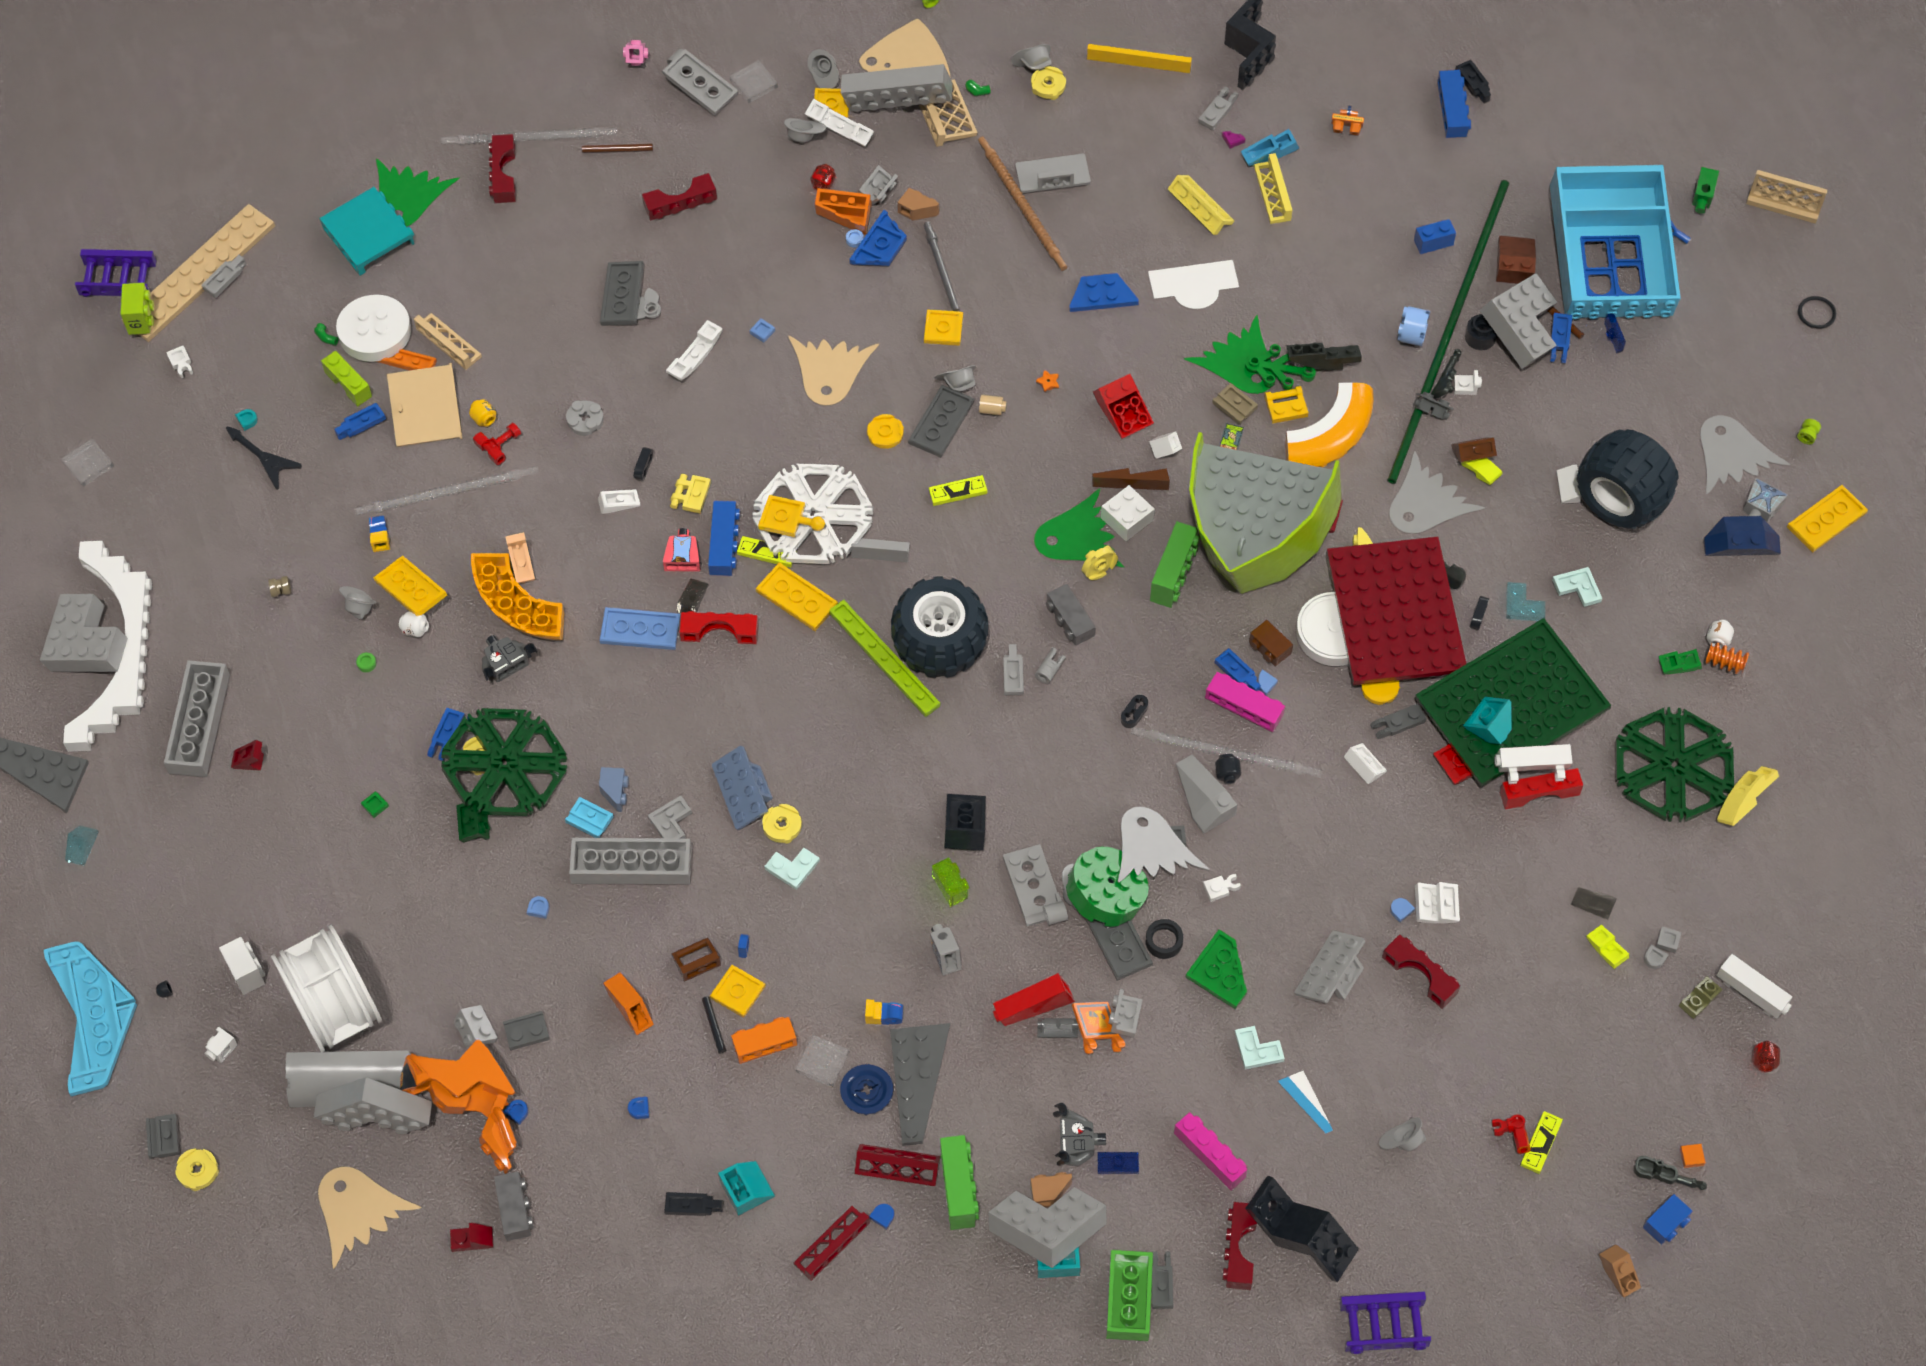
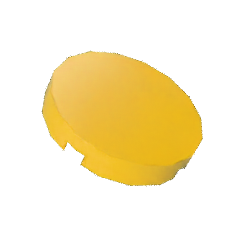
(885, 431)
(1381, 691)

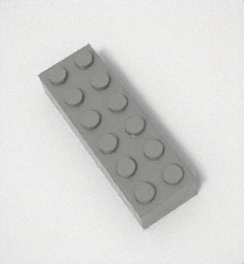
(896, 87)
(196, 718)
(630, 861)

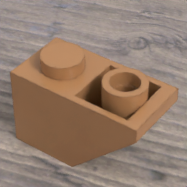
(917, 206)
(1050, 1188)
(1620, 1270)

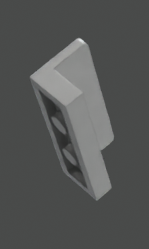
(881, 550)

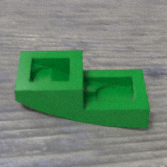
(1680, 663)

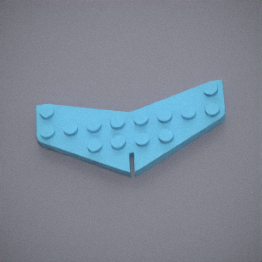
(100, 1022)

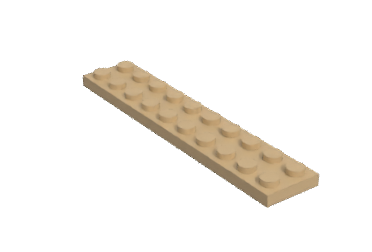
(185, 282)

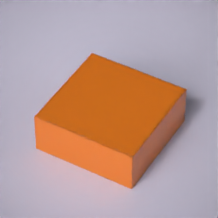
(1692, 1155)

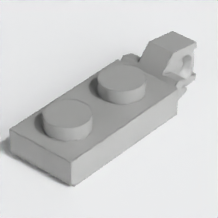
(224, 276)
(1013, 672)

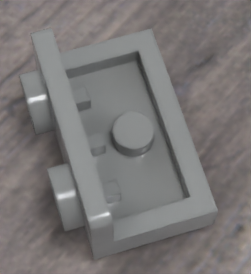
(877, 185)
(1126, 1014)
(474, 1025)

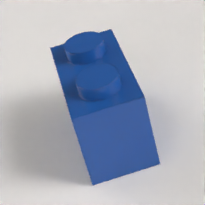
(1435, 236)
(1668, 1219)

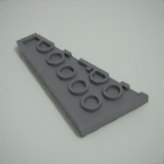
(43, 771)
(917, 1068)

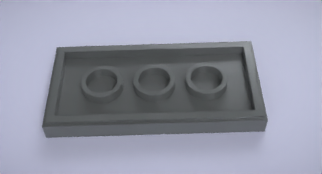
(622, 293)
(941, 421)
(1121, 948)

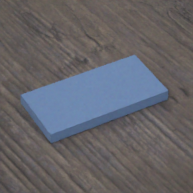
(640, 628)

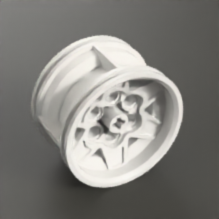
(326, 988)

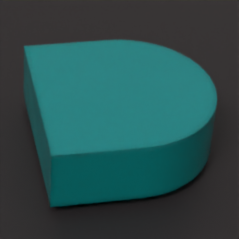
(247, 419)

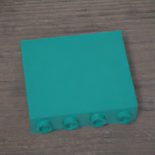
(366, 228)

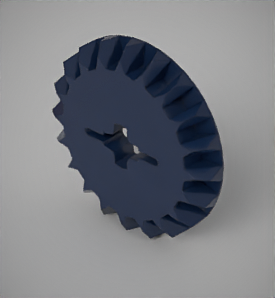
(869, 1076)

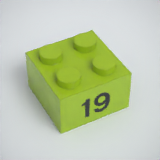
(136, 308)

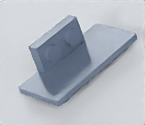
(742, 787)

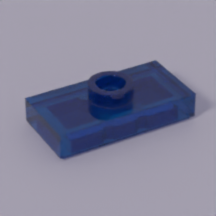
(1614, 332)
(1118, 1162)

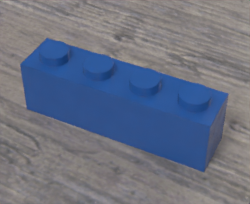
(1453, 103)
(723, 538)

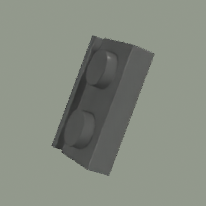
(526, 1030)
(162, 1136)

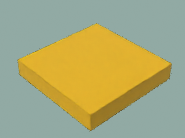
(832, 99)
(943, 327)
(737, 991)

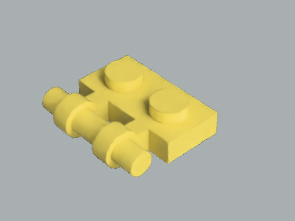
(695, 495)

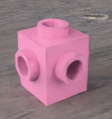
(631, 57)

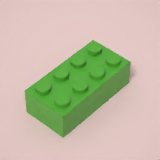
(1174, 564)
(959, 1182)
(1129, 1295)

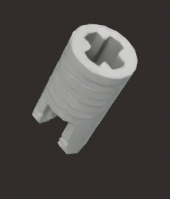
(1049, 667)

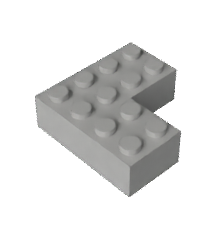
(1516, 323)
(77, 641)
(372, 1102)
(1048, 1232)

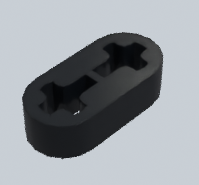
(643, 463)
(1479, 612)
(1137, 713)

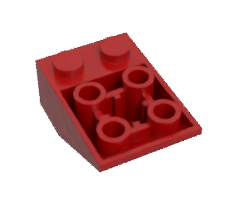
(1123, 406)

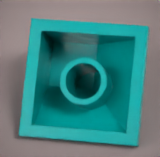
(1491, 720)

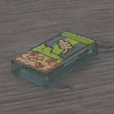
(1231, 436)

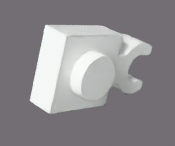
(180, 360)
(1218, 887)

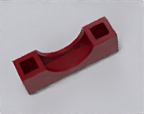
(502, 151)
(660, 204)
(1403, 954)
(1239, 1270)

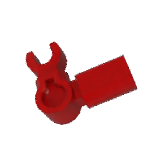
(1516, 1125)

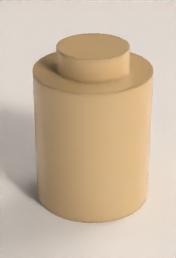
(992, 405)

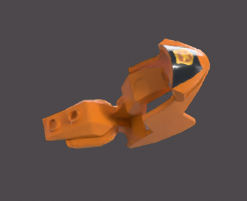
(467, 1085)

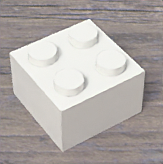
(1127, 513)
(243, 965)

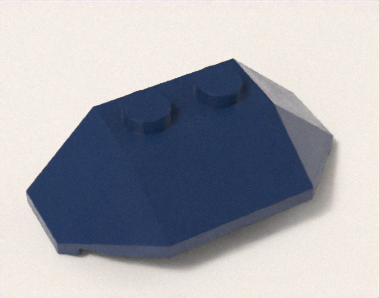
(1742, 537)

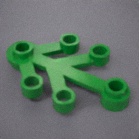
(1277, 368)

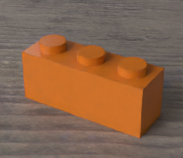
(764, 1039)

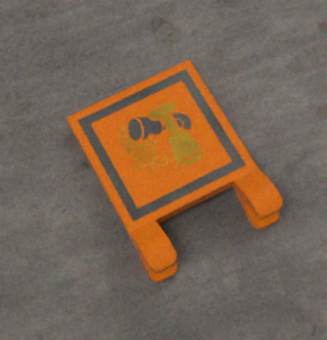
(1093, 1025)

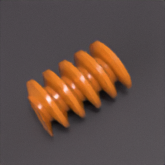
(1726, 658)

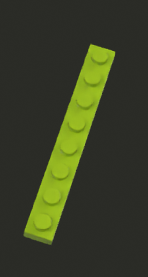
(884, 658)

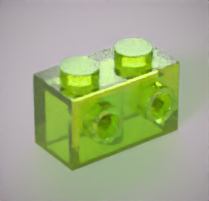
(949, 881)

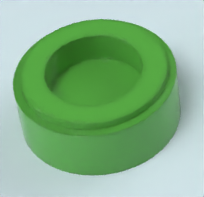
(366, 662)

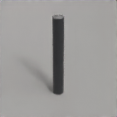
(713, 1025)

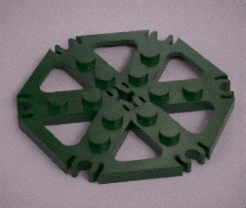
(1662, 758)
(517, 761)

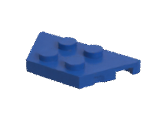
(880, 243)
(1102, 293)

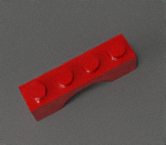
(696, 625)
(1533, 787)

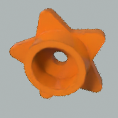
(1048, 385)

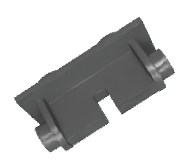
(1426, 401)
(1057, 1028)

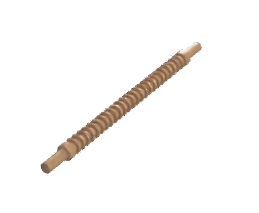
(1025, 207)

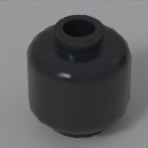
(1228, 768)

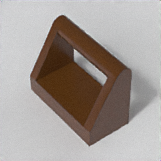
(1474, 449)
(700, 965)

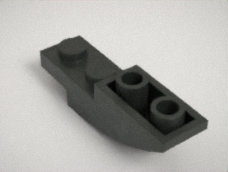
(1318, 357)

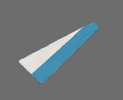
(1302, 1092)

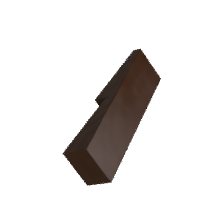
(1122, 478)

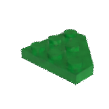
(1220, 970)

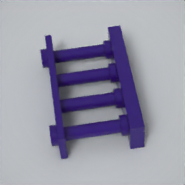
(111, 258)
(1373, 1304)

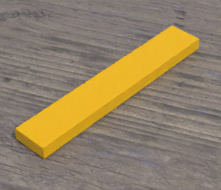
(1139, 58)

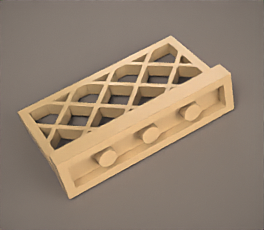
(935, 124)
(1783, 203)

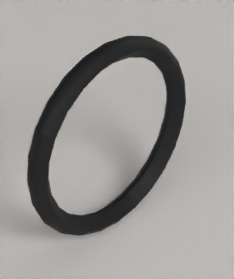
(1813, 325)

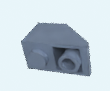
(612, 786)

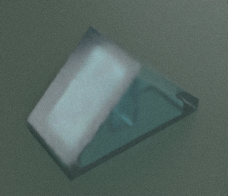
(80, 844)

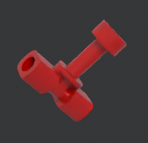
(493, 446)

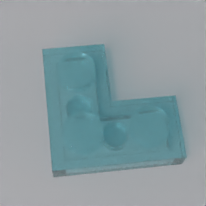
(1518, 607)

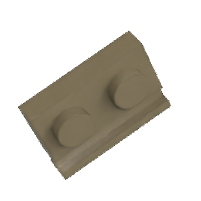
(1234, 403)

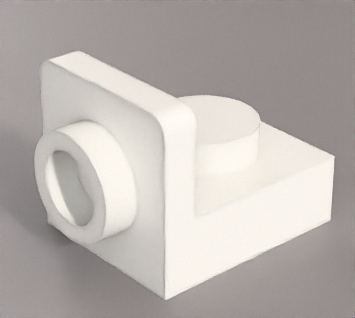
(1467, 384)

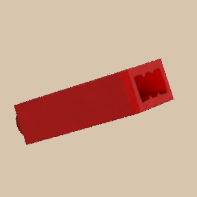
(1033, 1000)

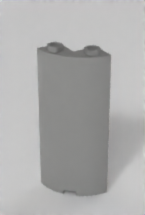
(319, 1072)

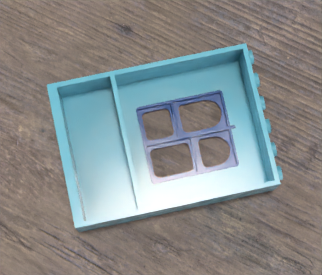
(1611, 207)

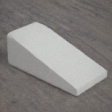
(618, 500)

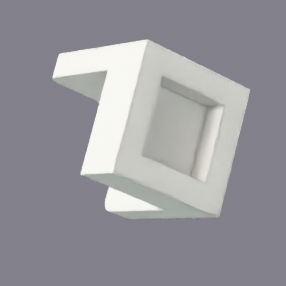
(1165, 445)

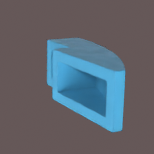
(1281, 145)

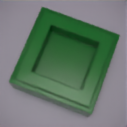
(374, 804)

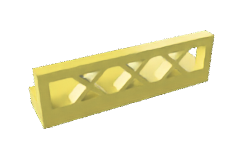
(1279, 188)
(1199, 203)

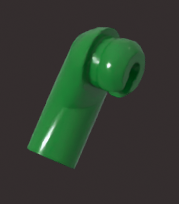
(976, 89)
(323, 336)

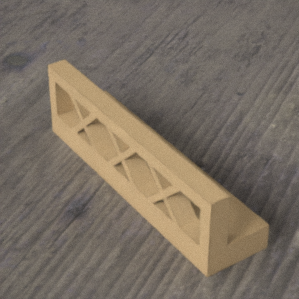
(447, 344)

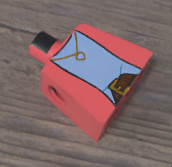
(681, 553)

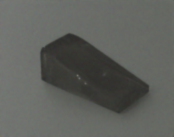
(692, 596)
(1594, 902)

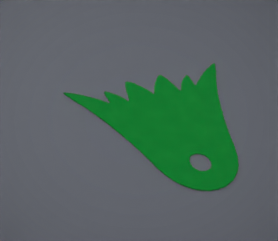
(409, 193)
(1230, 359)
(1076, 532)

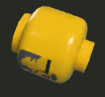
(482, 412)

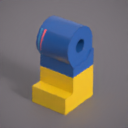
(378, 533)
(883, 1013)

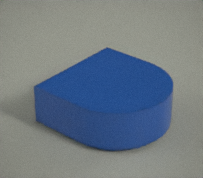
(743, 945)
(639, 1108)
(516, 1111)
(882, 1215)

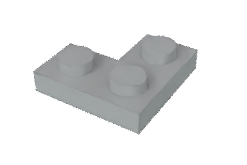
(667, 816)

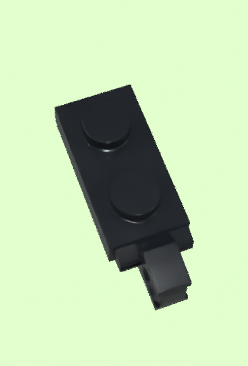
(1474, 80)
(691, 1204)

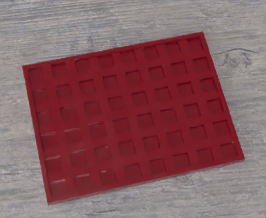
(1396, 610)

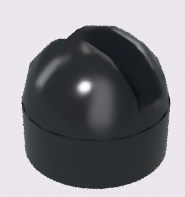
(164, 989)

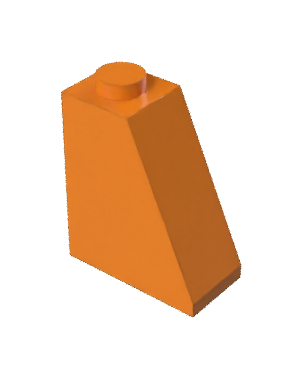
(628, 1003)

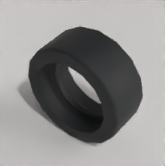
(1164, 924)

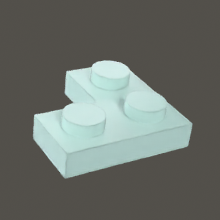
(1579, 581)
(792, 872)
(1254, 1053)

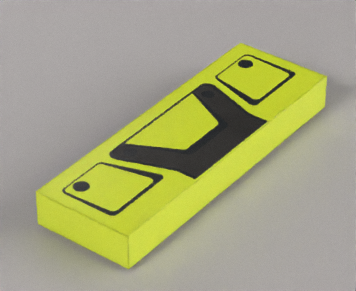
(958, 490)
(759, 550)
(1541, 1142)

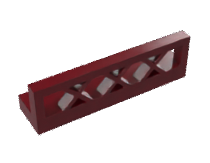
(897, 1157)
(835, 1246)

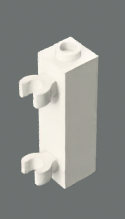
(1534, 758)
(1755, 986)

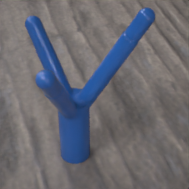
(1679, 234)

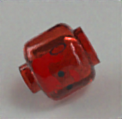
(823, 177)
(1766, 1056)

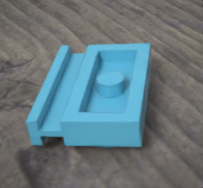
(589, 818)

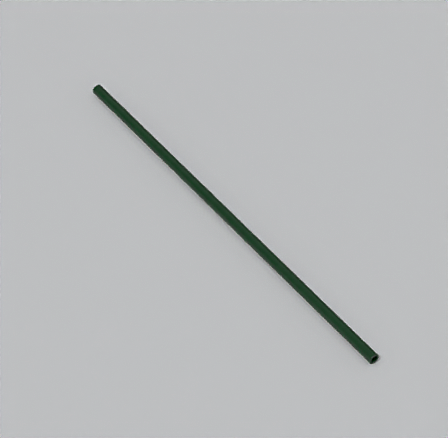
(1449, 329)

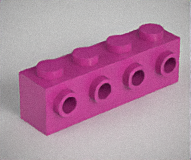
(1245, 701)
(1210, 1150)

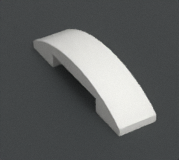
(838, 123)
(697, 351)

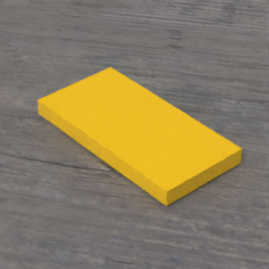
(1827, 518)
(410, 586)
(796, 596)

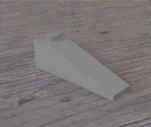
(1206, 797)

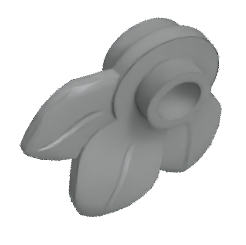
(647, 303)

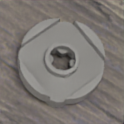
(582, 408)

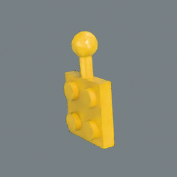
(785, 515)

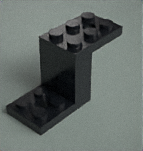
(1250, 41)
(1302, 1228)

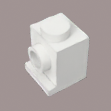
(220, 1046)

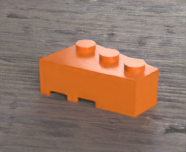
(844, 208)

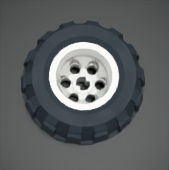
(1627, 478)
(940, 647)

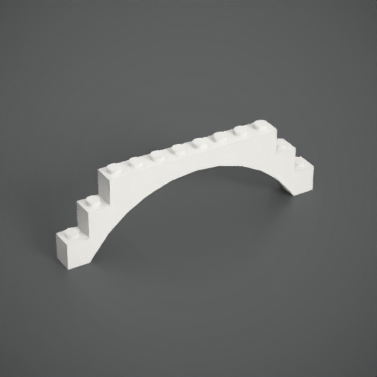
(125, 688)

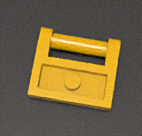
(1288, 409)

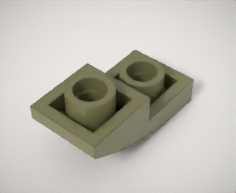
(1700, 997)

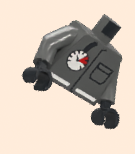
(505, 657)
(1076, 1137)

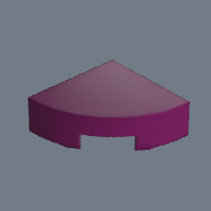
(1233, 139)

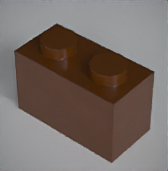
(1270, 643)

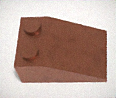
(1515, 259)

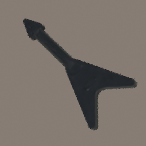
(272, 463)

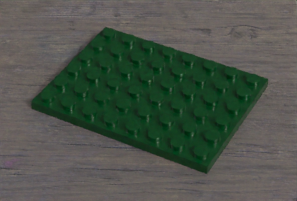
(1538, 676)

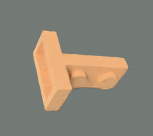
(520, 558)

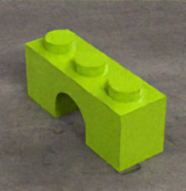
(340, 371)

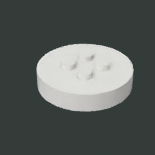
(373, 328)
(1321, 631)

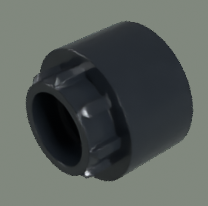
(1479, 333)

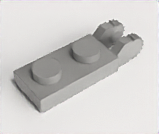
(1218, 109)

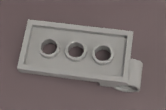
(700, 93)
(1054, 908)

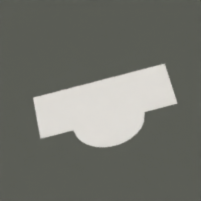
(1194, 284)

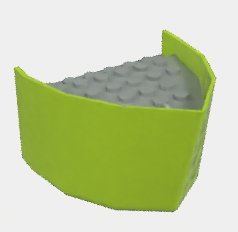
(1260, 512)

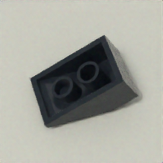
(965, 822)

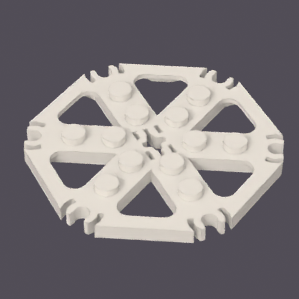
(823, 506)

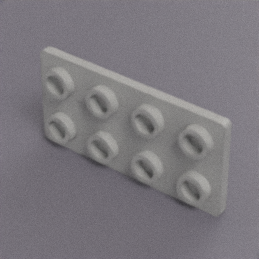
(1052, 173)
(1333, 969)

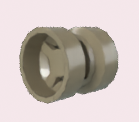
(279, 586)

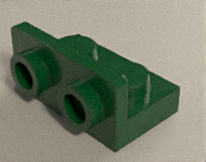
(471, 824)

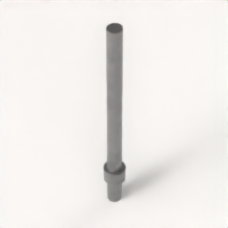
(932, 240)

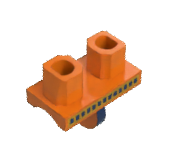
(1347, 118)

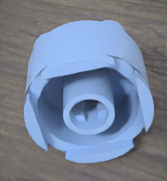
(1413, 326)

